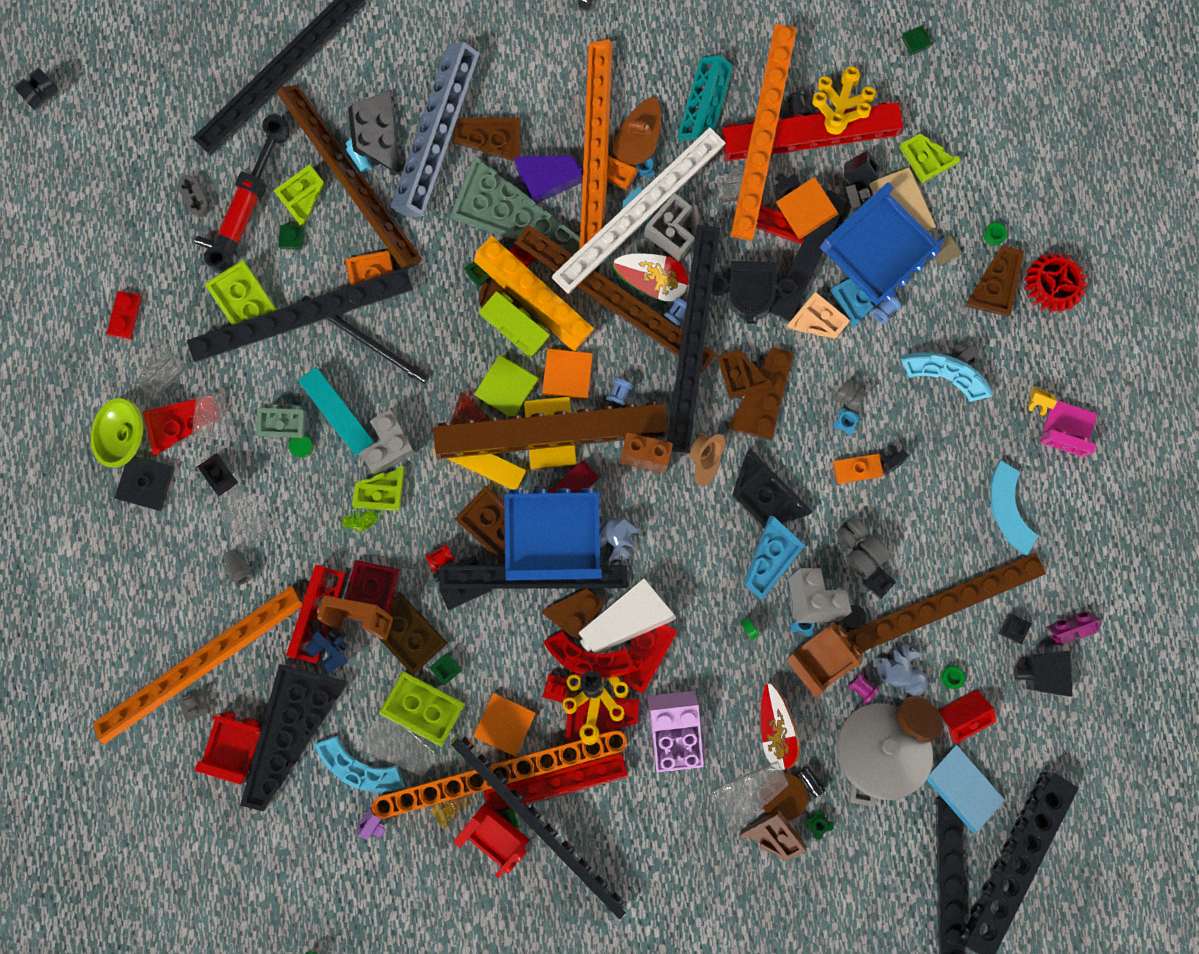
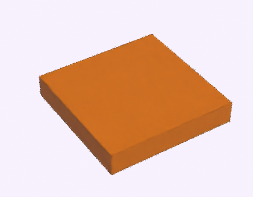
(807, 208)
(369, 266)
(567, 374)
(504, 724)

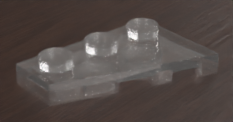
(244, 517)
(397, 745)
(749, 793)

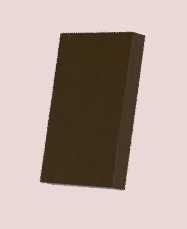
(411, 636)

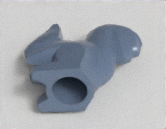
(618, 533)
(899, 673)

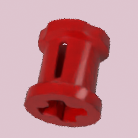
(439, 557)

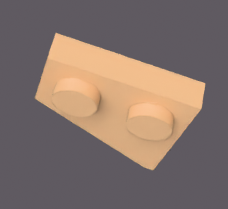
(819, 318)

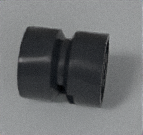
(36, 88)

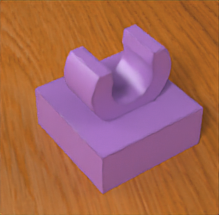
(370, 824)

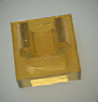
(442, 814)

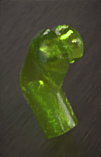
(362, 523)

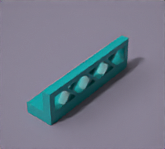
(710, 98)

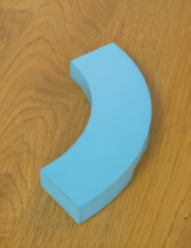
(957, 371)
(1005, 509)
(356, 773)

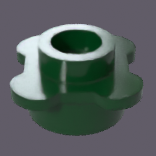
(819, 817)

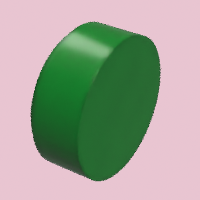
(995, 234)
(301, 447)
(749, 628)
(952, 677)

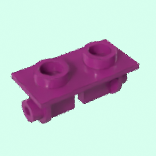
(1083, 623)

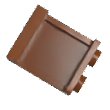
(646, 453)
(375, 620)
(825, 658)

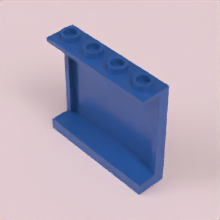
(880, 246)
(552, 535)

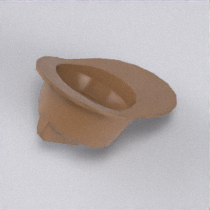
(706, 455)

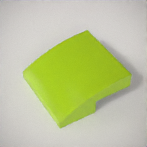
(506, 386)

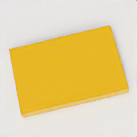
(550, 456)

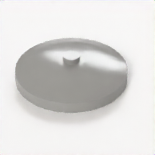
(881, 755)

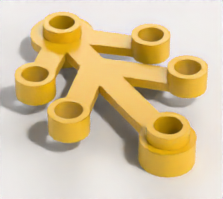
(837, 121)
(594, 706)

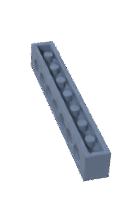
(435, 130)

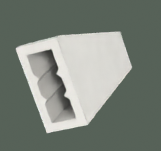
(628, 617)

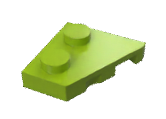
(926, 157)
(301, 193)
(380, 492)

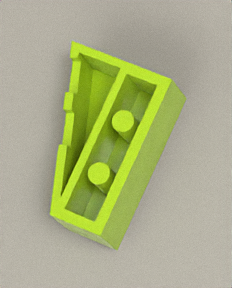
(514, 324)

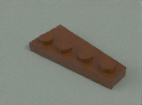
(760, 410)

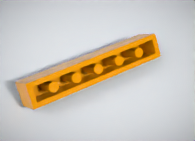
(533, 294)

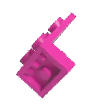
(1069, 429)

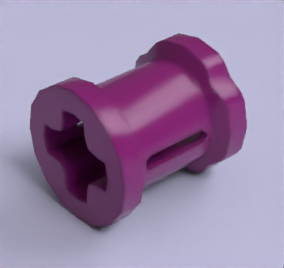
(863, 687)

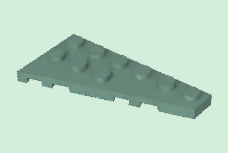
(504, 210)

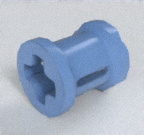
(885, 310)
(676, 312)
(619, 392)

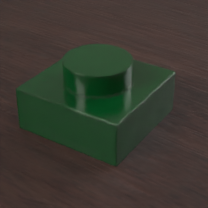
(916, 40)
(291, 237)
(476, 274)
(445, 668)

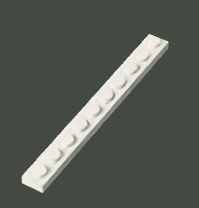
(638, 211)

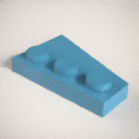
(852, 301)
(772, 557)

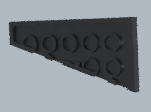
(293, 716)

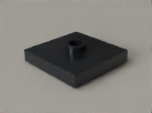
(144, 483)

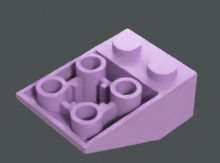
(676, 731)

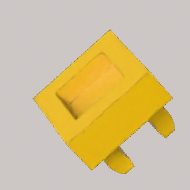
(1042, 398)

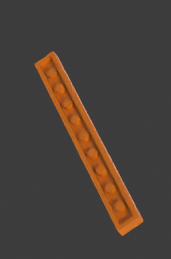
(763, 132)
(596, 140)
(197, 665)

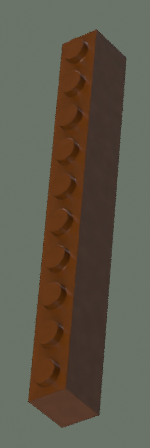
(549, 431)

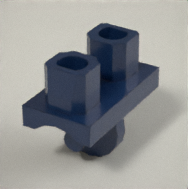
(318, 642)

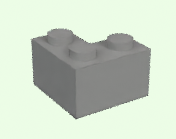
(666, 228)
(393, 445)
(815, 603)

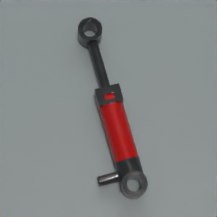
(249, 190)

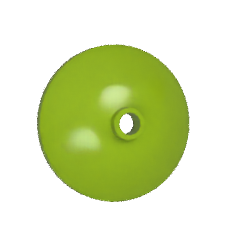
(116, 432)

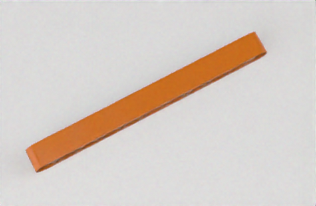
(513, 775)

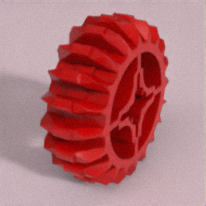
(1073, 286)

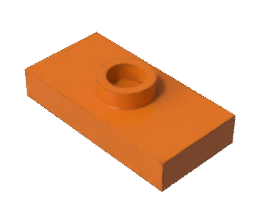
(620, 173)
(857, 469)

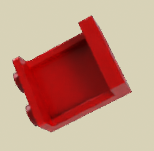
(230, 748)
(495, 838)

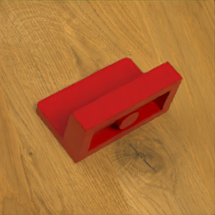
(967, 716)

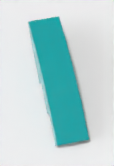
(335, 411)

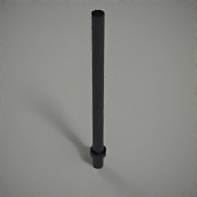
(413, 371)

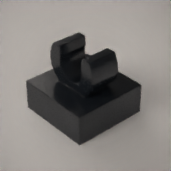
(786, 185)
(894, 461)
(879, 583)
(1015, 628)

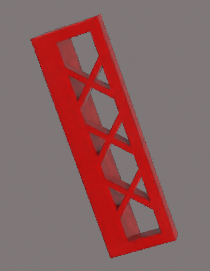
(308, 609)

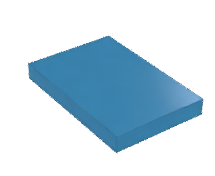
(964, 788)

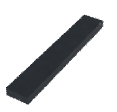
(807, 260)

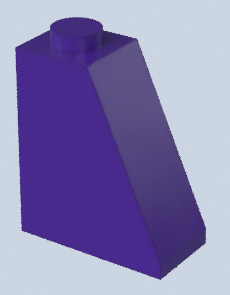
(548, 175)

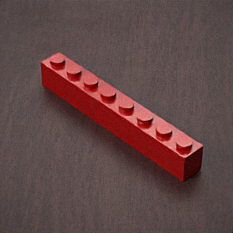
(810, 131)

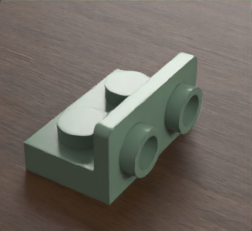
(281, 422)

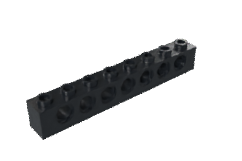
(1030, 861)

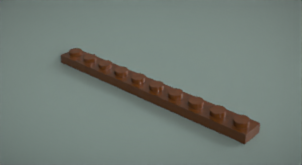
(349, 176)
(609, 295)
(946, 603)

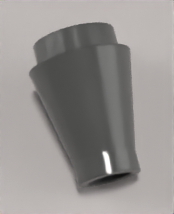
(237, 568)

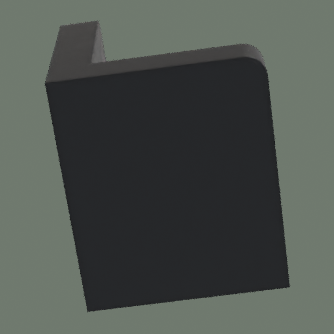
(861, 170)

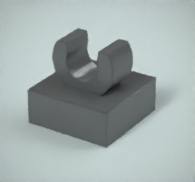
(857, 197)
(968, 356)
(194, 706)

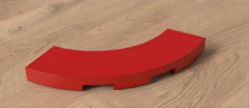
(580, 661)

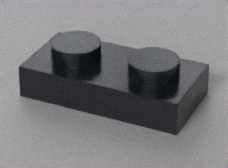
(217, 474)

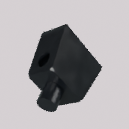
(1047, 673)

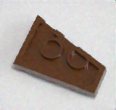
(489, 135)
(998, 284)

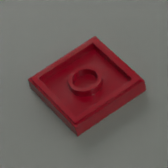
(373, 584)

